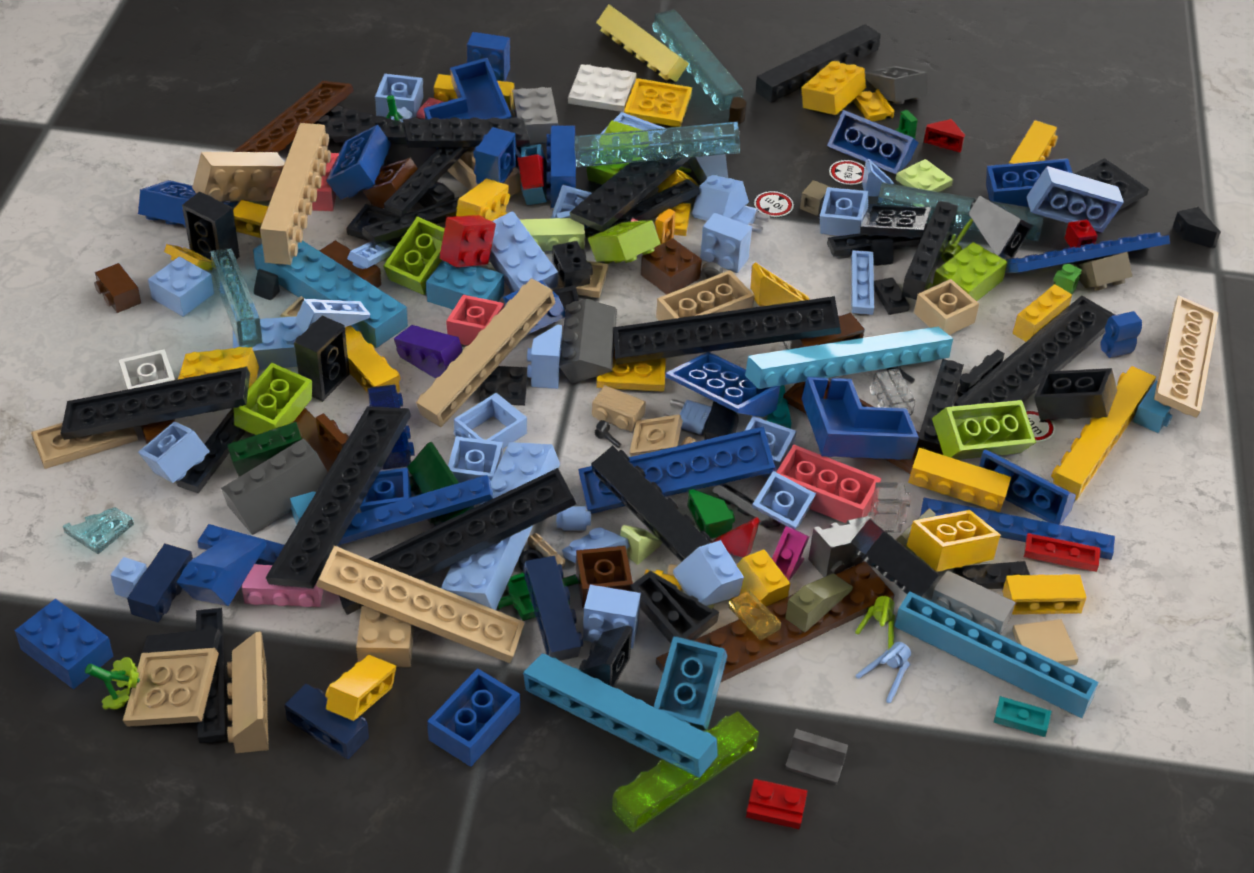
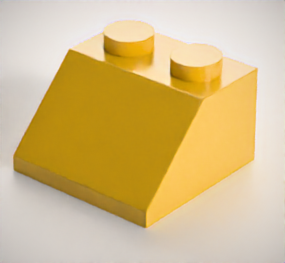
(763, 578)

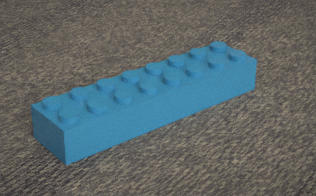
(322, 278)

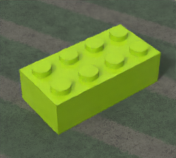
(979, 427)

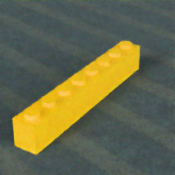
(1103, 433)

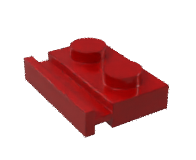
(776, 804)

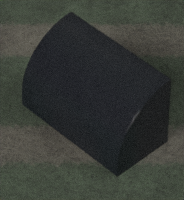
(721, 421)

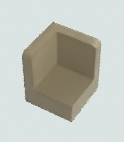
(813, 197)

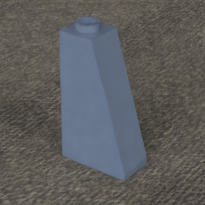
(708, 166)

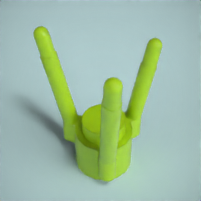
(952, 247)
(882, 612)

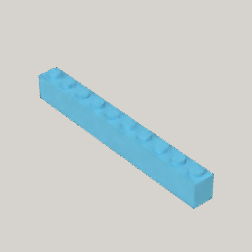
(848, 357)

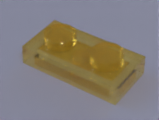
(754, 615)

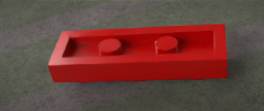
(1062, 552)

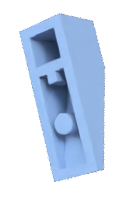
(340, 311)

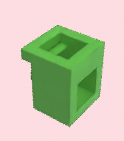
(1067, 278)

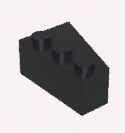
(672, 609)

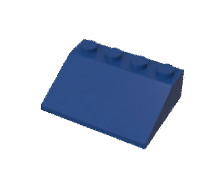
(166, 200)
(725, 385)

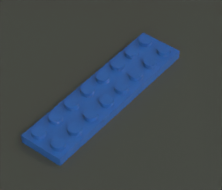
(1085, 252)
(690, 467)

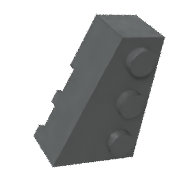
(832, 547)

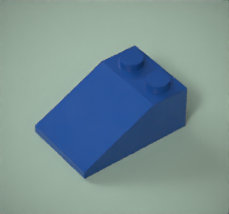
(221, 569)

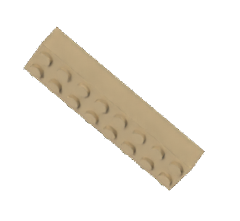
(295, 194)

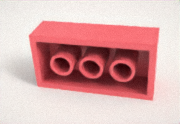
(839, 488)

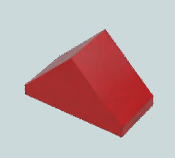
(945, 135)
(531, 171)
(740, 539)

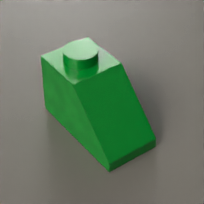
(710, 513)

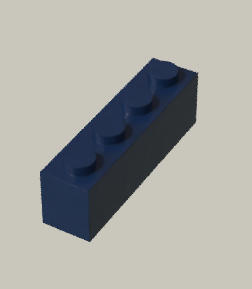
(552, 608)

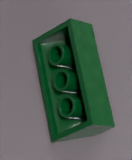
(429, 473)

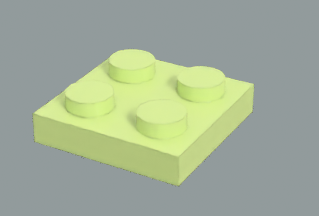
(924, 176)

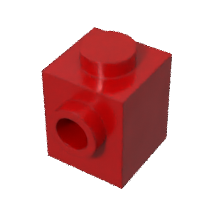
(1080, 233)

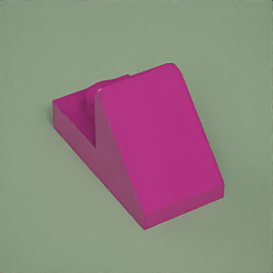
(789, 551)

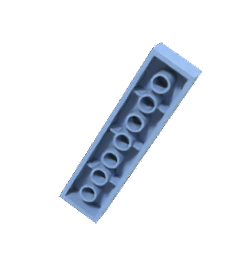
(487, 572)

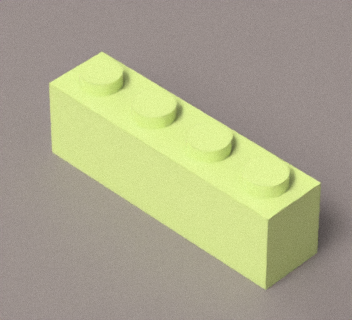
(555, 232)

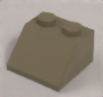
(1105, 270)

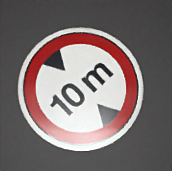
(847, 172)
(774, 203)
(1041, 429)

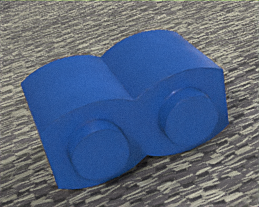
(1121, 334)

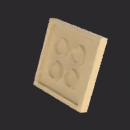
(171, 687)

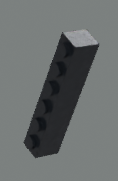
(930, 249)
(648, 503)

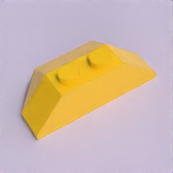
(772, 289)

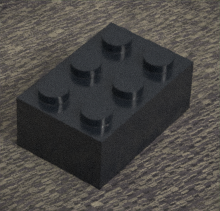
(210, 225)
(323, 356)
(1076, 394)
(893, 559)

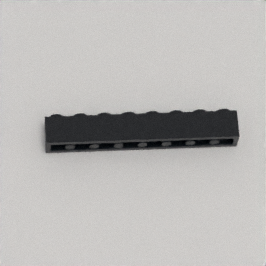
(799, 70)

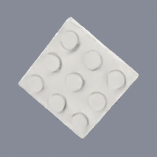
(602, 88)

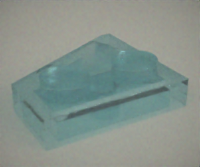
(100, 529)

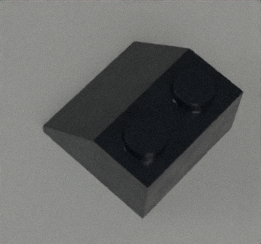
(609, 655)

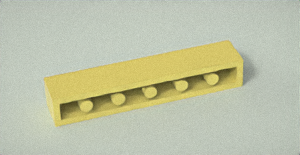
(642, 43)

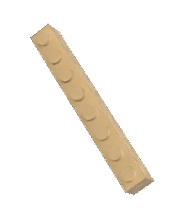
(485, 352)

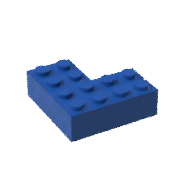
(476, 93)
(856, 431)

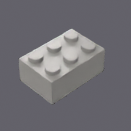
(537, 111)

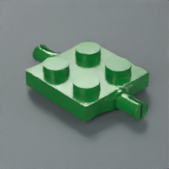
(520, 597)

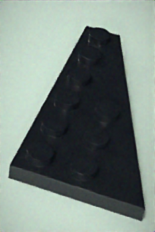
(346, 123)

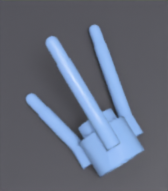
(894, 657)

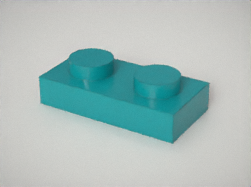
(1022, 716)

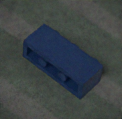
(158, 585)
(309, 713)

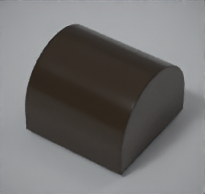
(737, 110)

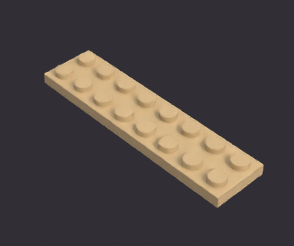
(1186, 357)
(421, 604)

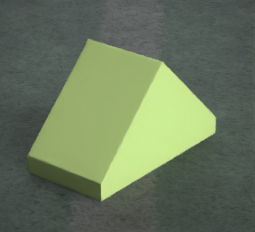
(641, 543)

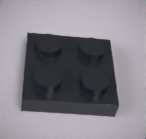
(508, 383)

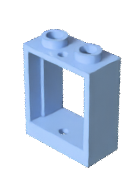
(499, 408)

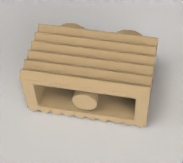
(618, 408)

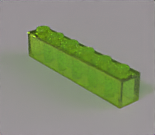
(667, 784)

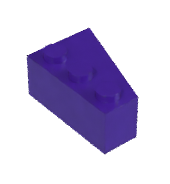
(428, 349)

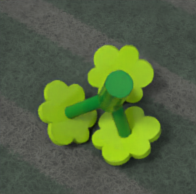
(124, 673)

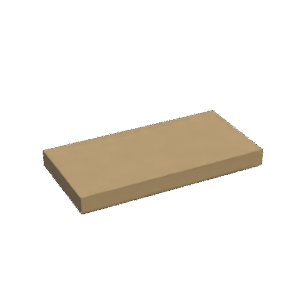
(56, 451)

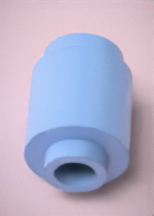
(574, 519)

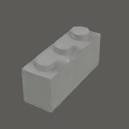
(973, 602)

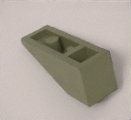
(816, 600)

